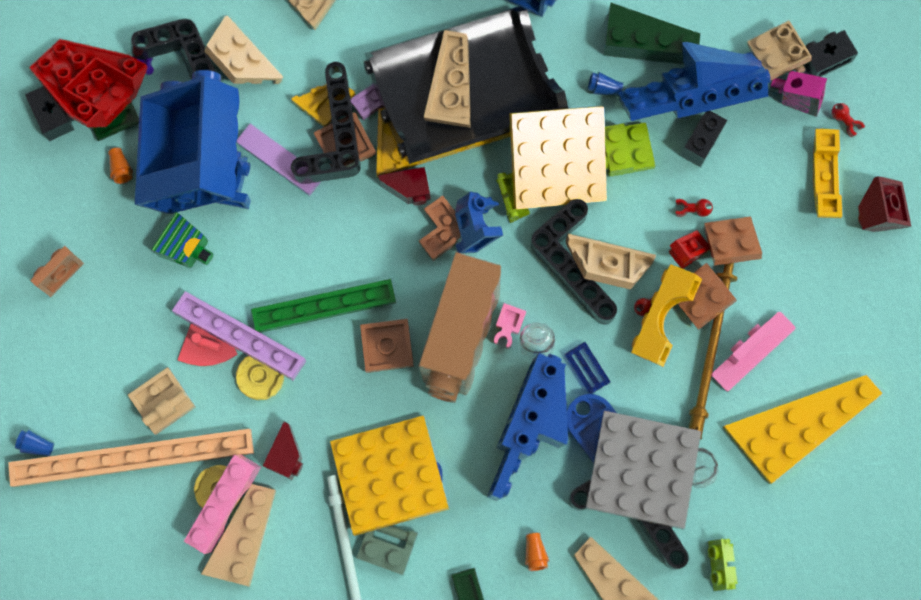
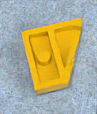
(317, 104)

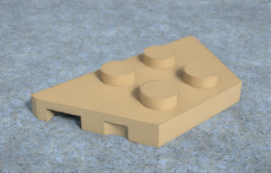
(239, 56)
(608, 262)

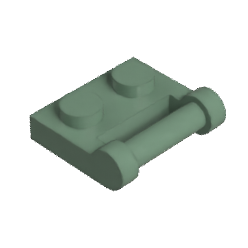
(386, 554)

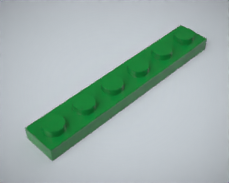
(323, 306)

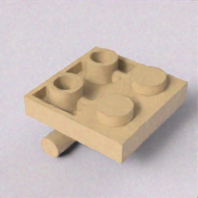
(780, 50)
(161, 401)

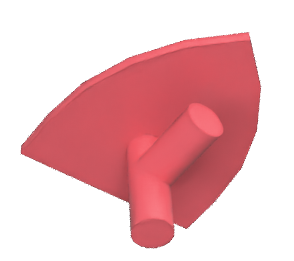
(204, 349)

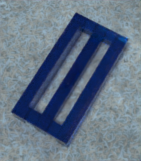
(576, 351)

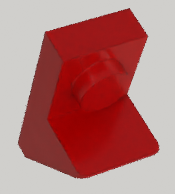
(688, 249)

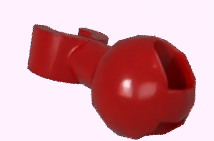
(842, 113)
(699, 207)
(644, 305)

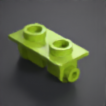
(506, 187)
(720, 553)

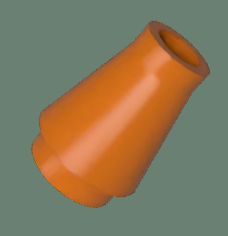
(119, 167)
(536, 555)

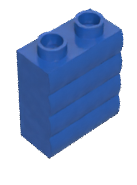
(187, 144)

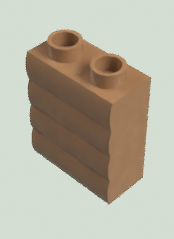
(460, 327)

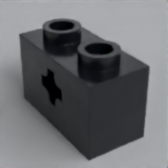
(830, 53)
(51, 124)
(703, 138)

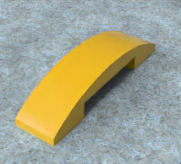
(825, 173)

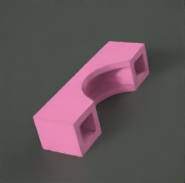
(214, 515)

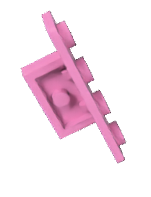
(754, 350)

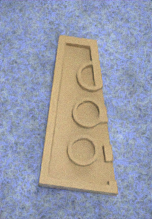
(450, 86)
(241, 542)
(608, 575)

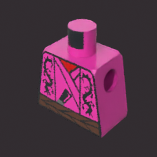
(801, 91)

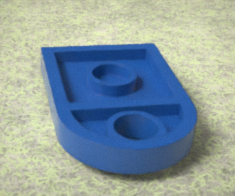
(586, 428)

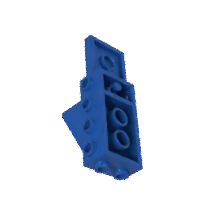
(709, 80)
(536, 414)

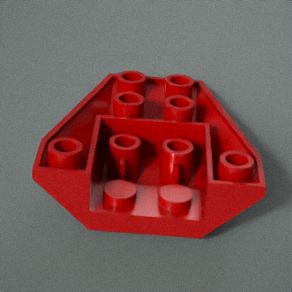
(89, 80)

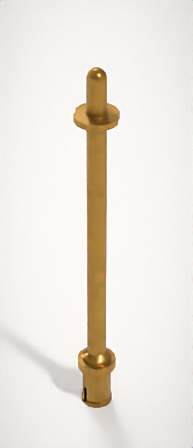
(699, 412)

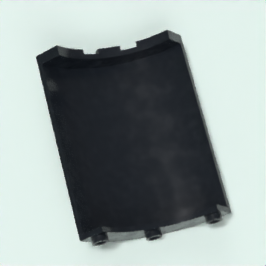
(503, 80)

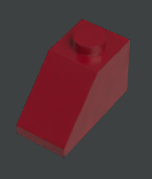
(407, 185)
(285, 454)

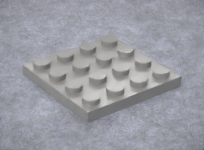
(643, 470)

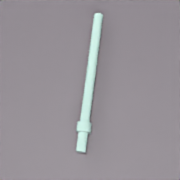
(336, 501)

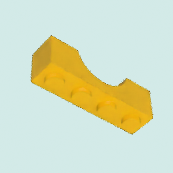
(676, 287)

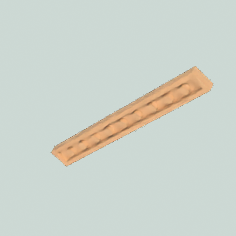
(130, 458)

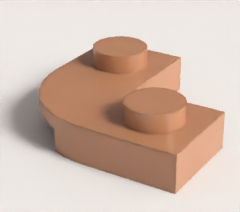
(447, 230)

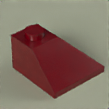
(884, 206)

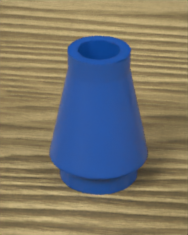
(603, 84)
(31, 443)

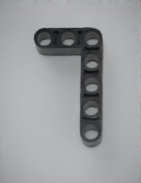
(176, 41)
(340, 130)
(569, 265)
(650, 529)

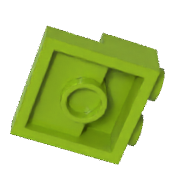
(628, 149)

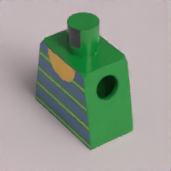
(182, 243)

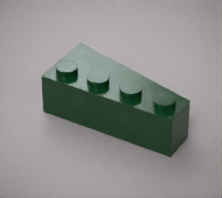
(644, 37)

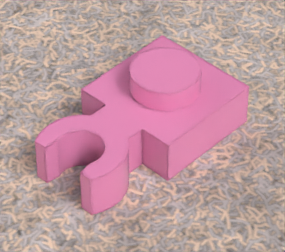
(510, 322)

